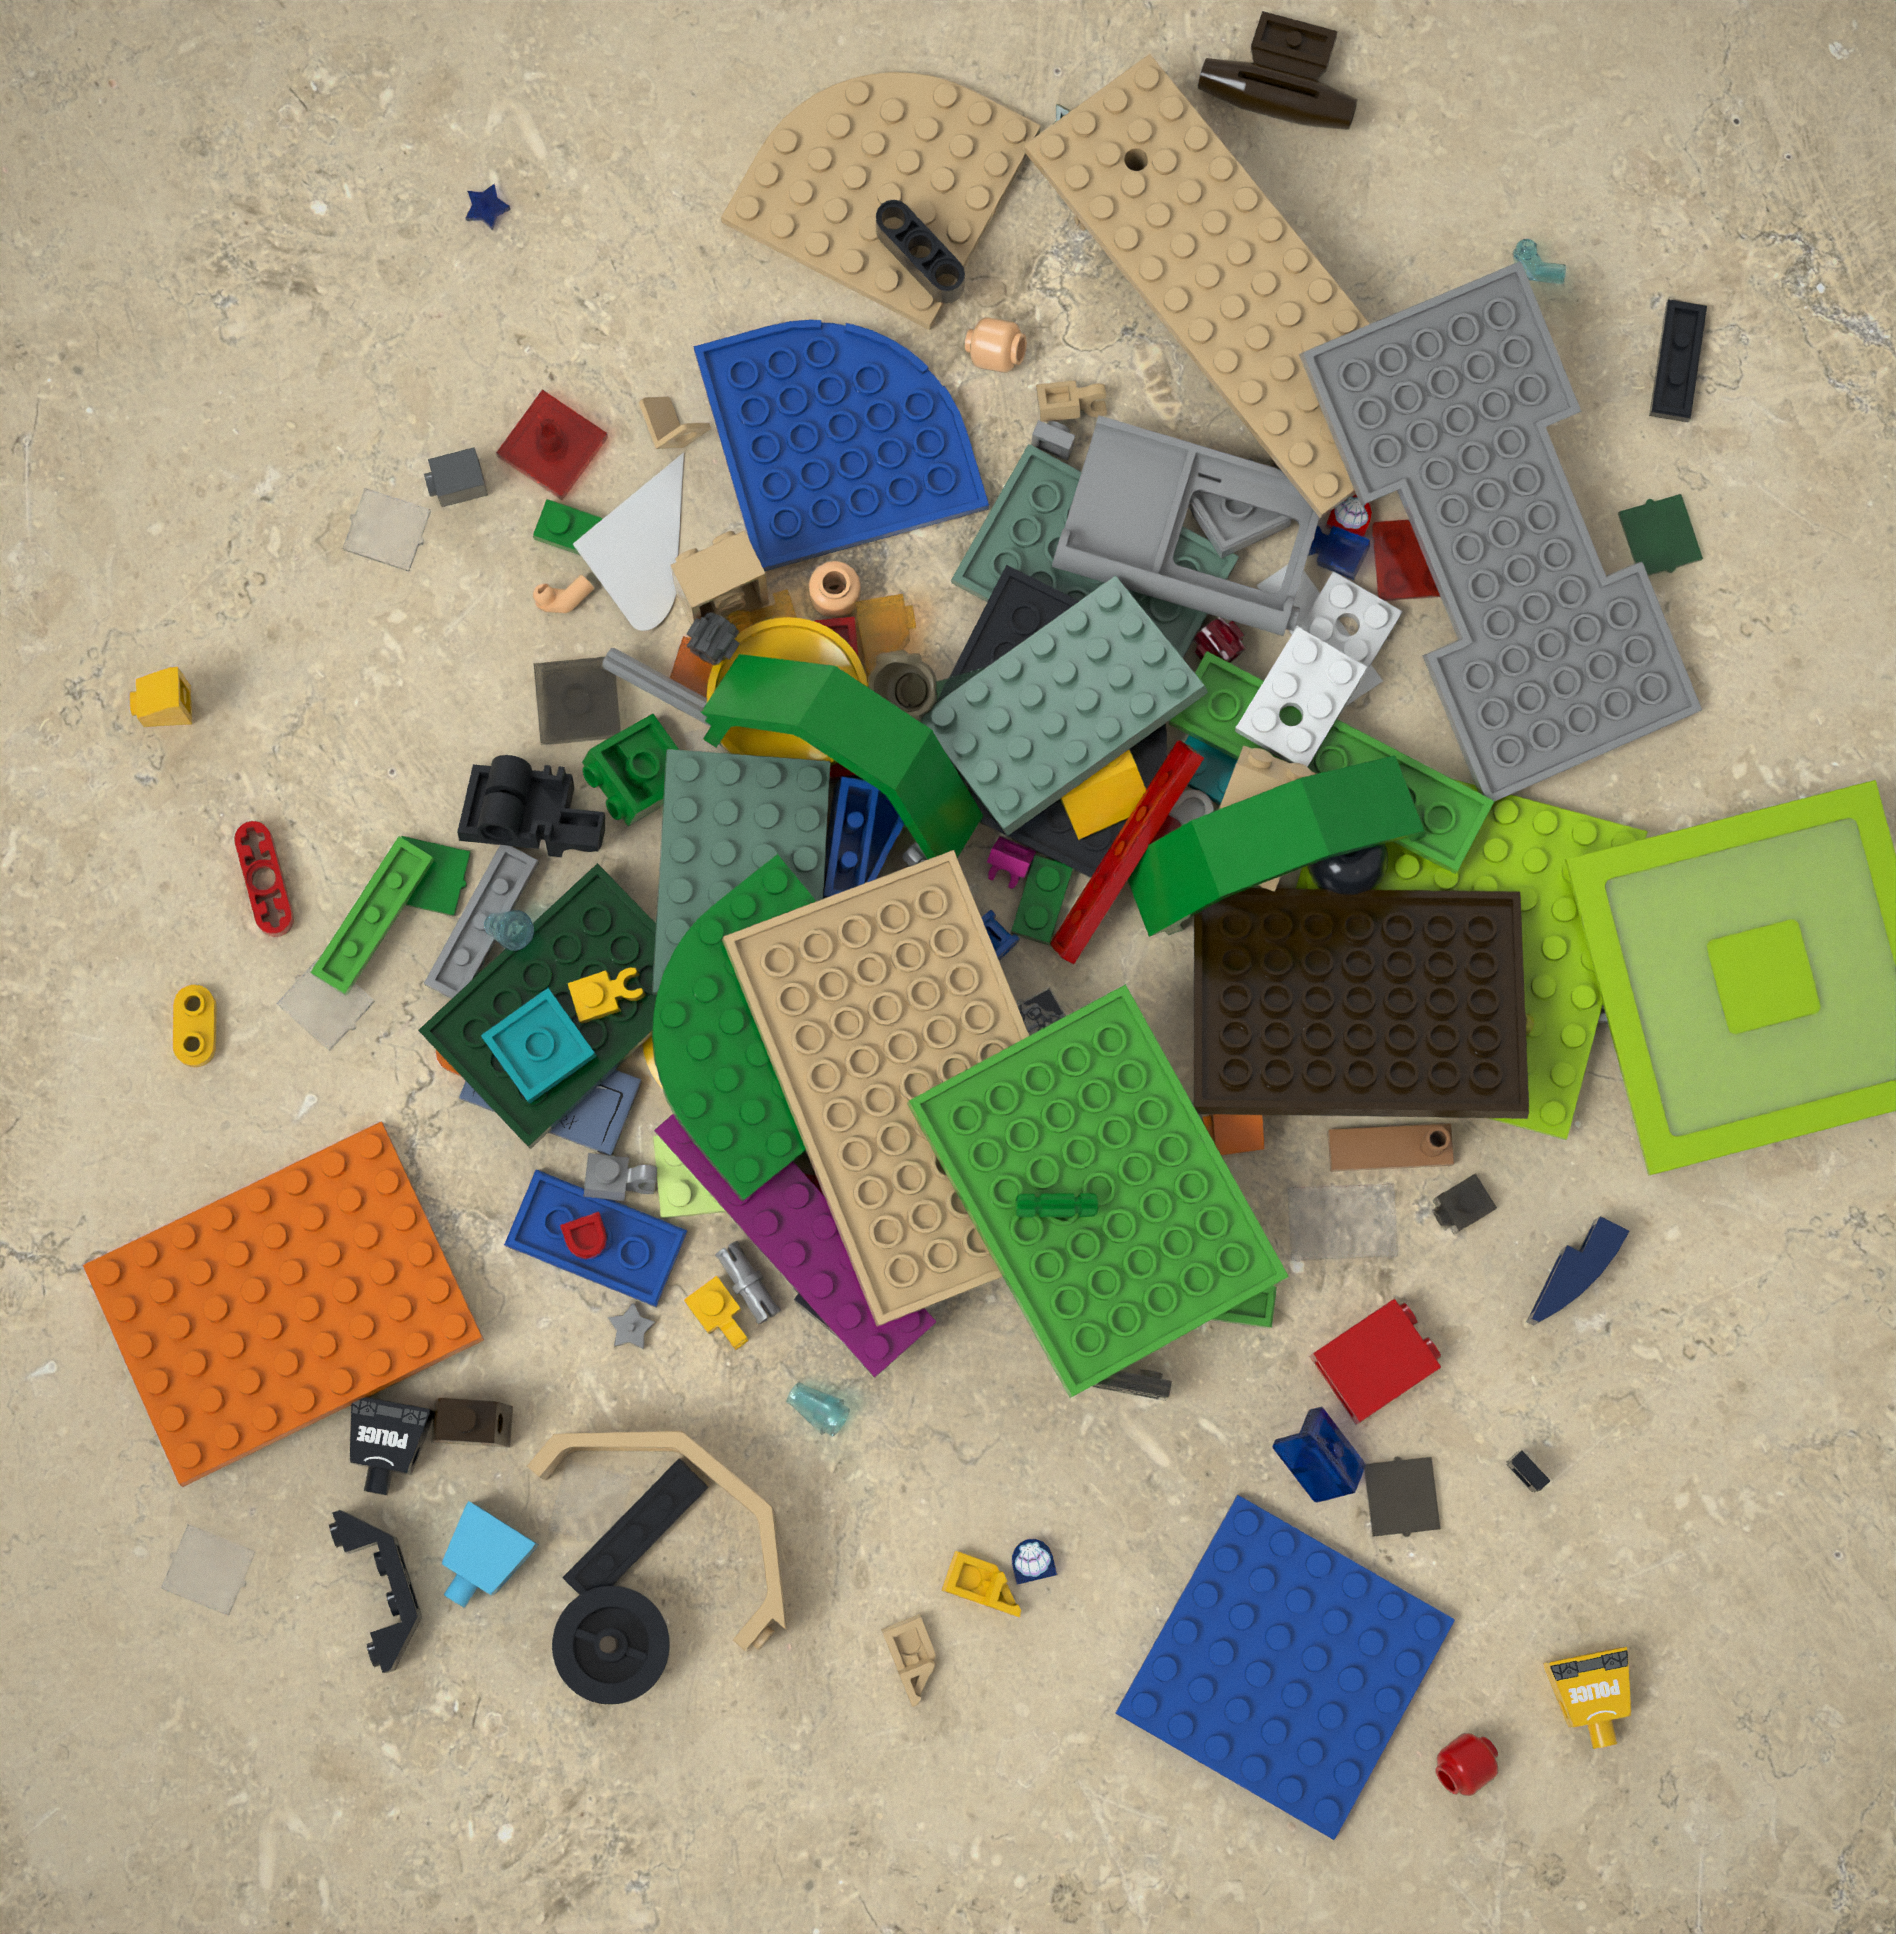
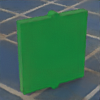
(444, 880)

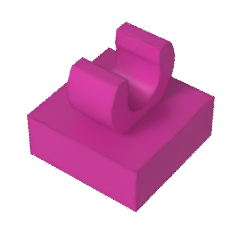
(1010, 857)

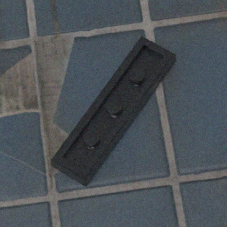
(637, 1529)

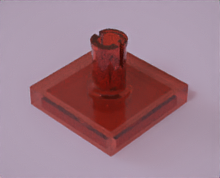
(552, 444)

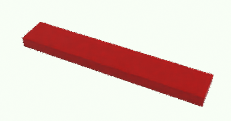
(1126, 851)

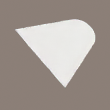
(637, 545)

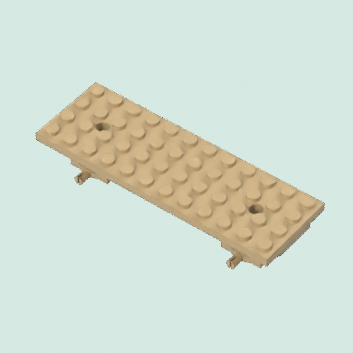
(1207, 261)

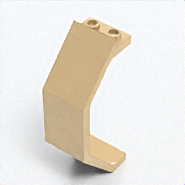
(757, 1629)

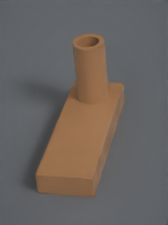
(1390, 1147)

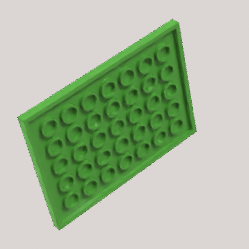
(1106, 1116)

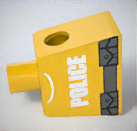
(1593, 1691)

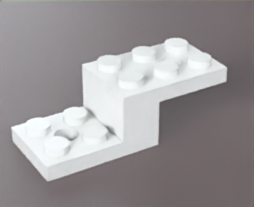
(1318, 671)

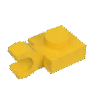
(715, 1308)

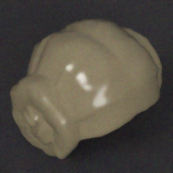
(905, 682)

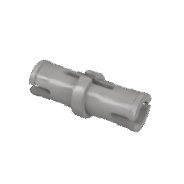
(747, 1282)

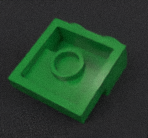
(631, 769)

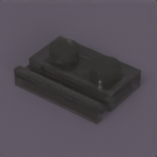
(1144, 1384)

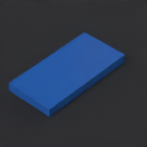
(637, 1249)

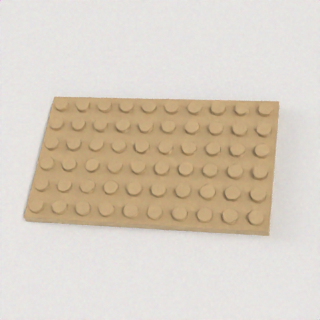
(859, 1016)

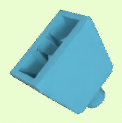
(483, 1554)

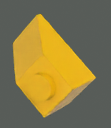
(162, 699)

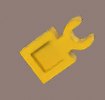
(599, 995)

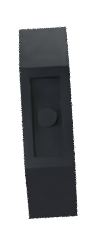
(393, 1640)

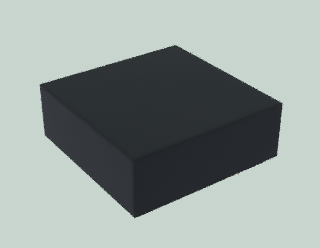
(1527, 1471)

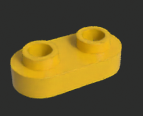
(194, 1024)

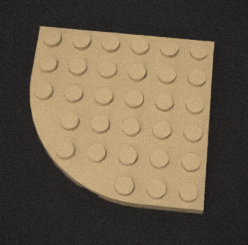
(871, 143)

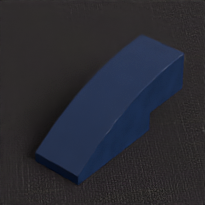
(1578, 1269)

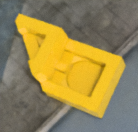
(979, 1583)

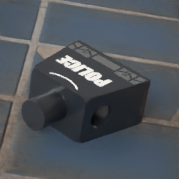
(386, 1439)

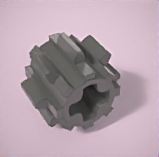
(713, 638)

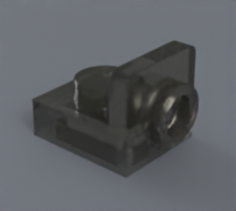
(1462, 1205)

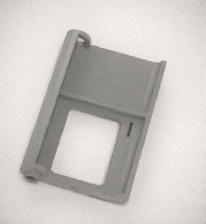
(1133, 512)

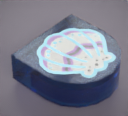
(1032, 1561)

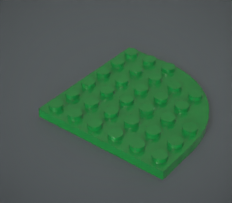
(710, 1045)

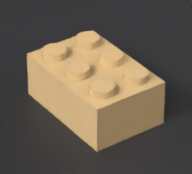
(720, 578)

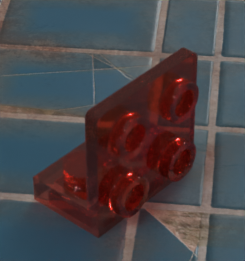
(1400, 563)

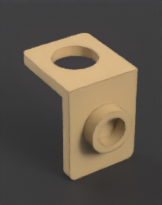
(665, 426)

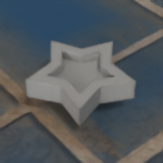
(630, 1327)

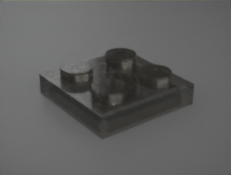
(576, 701)

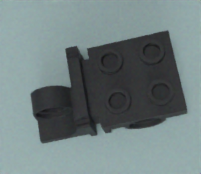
(523, 806)

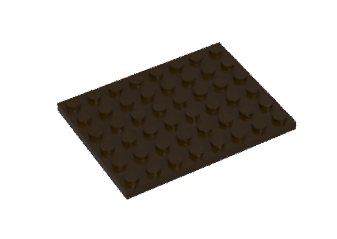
(1361, 1004)

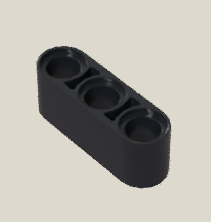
(913, 234)

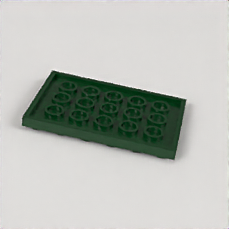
(578, 936)

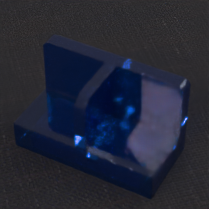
(1321, 1458)

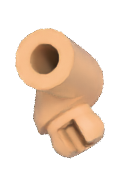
(562, 600)

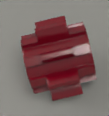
(1221, 640)

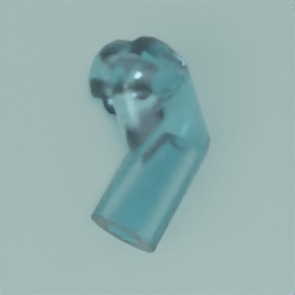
(1534, 266)

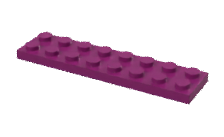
(800, 1238)

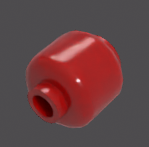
(1467, 1764)

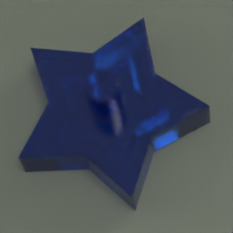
(486, 206)

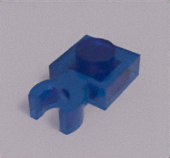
(1339, 551)

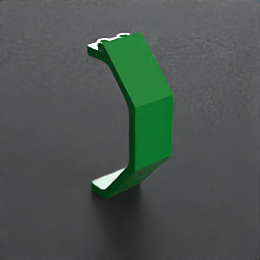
(857, 732)
(1270, 838)

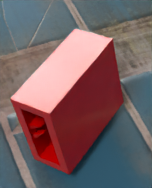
(1376, 1360)

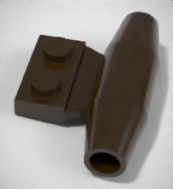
(1283, 75)

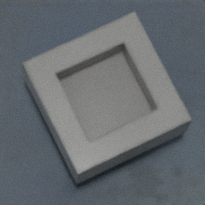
(1053, 438)

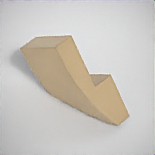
(911, 1654)

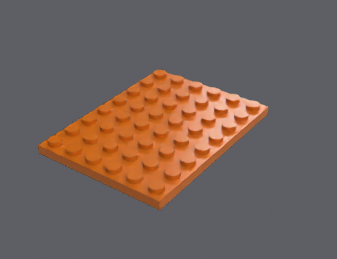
(282, 1303)

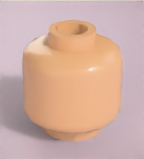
(996, 345)
(839, 577)

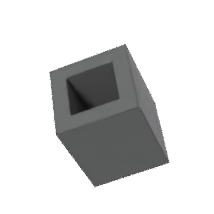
(456, 477)

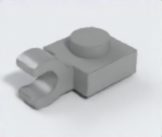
(610, 1177)

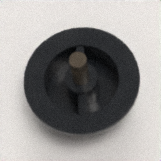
(610, 1645)

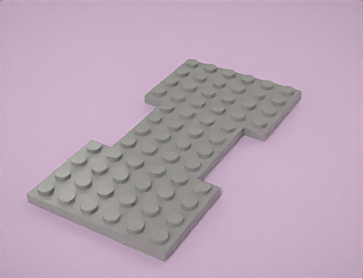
(1455, 419)

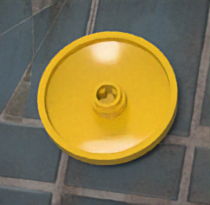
(787, 640)

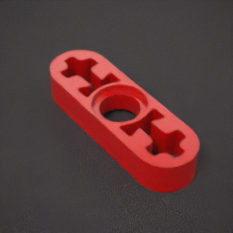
(281, 904)

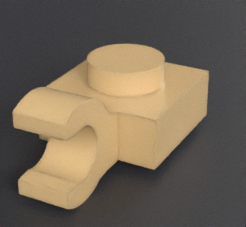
(1064, 400)

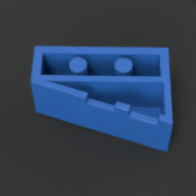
(858, 835)

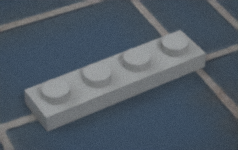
(468, 942)

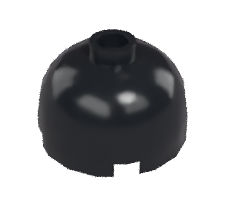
(1351, 871)

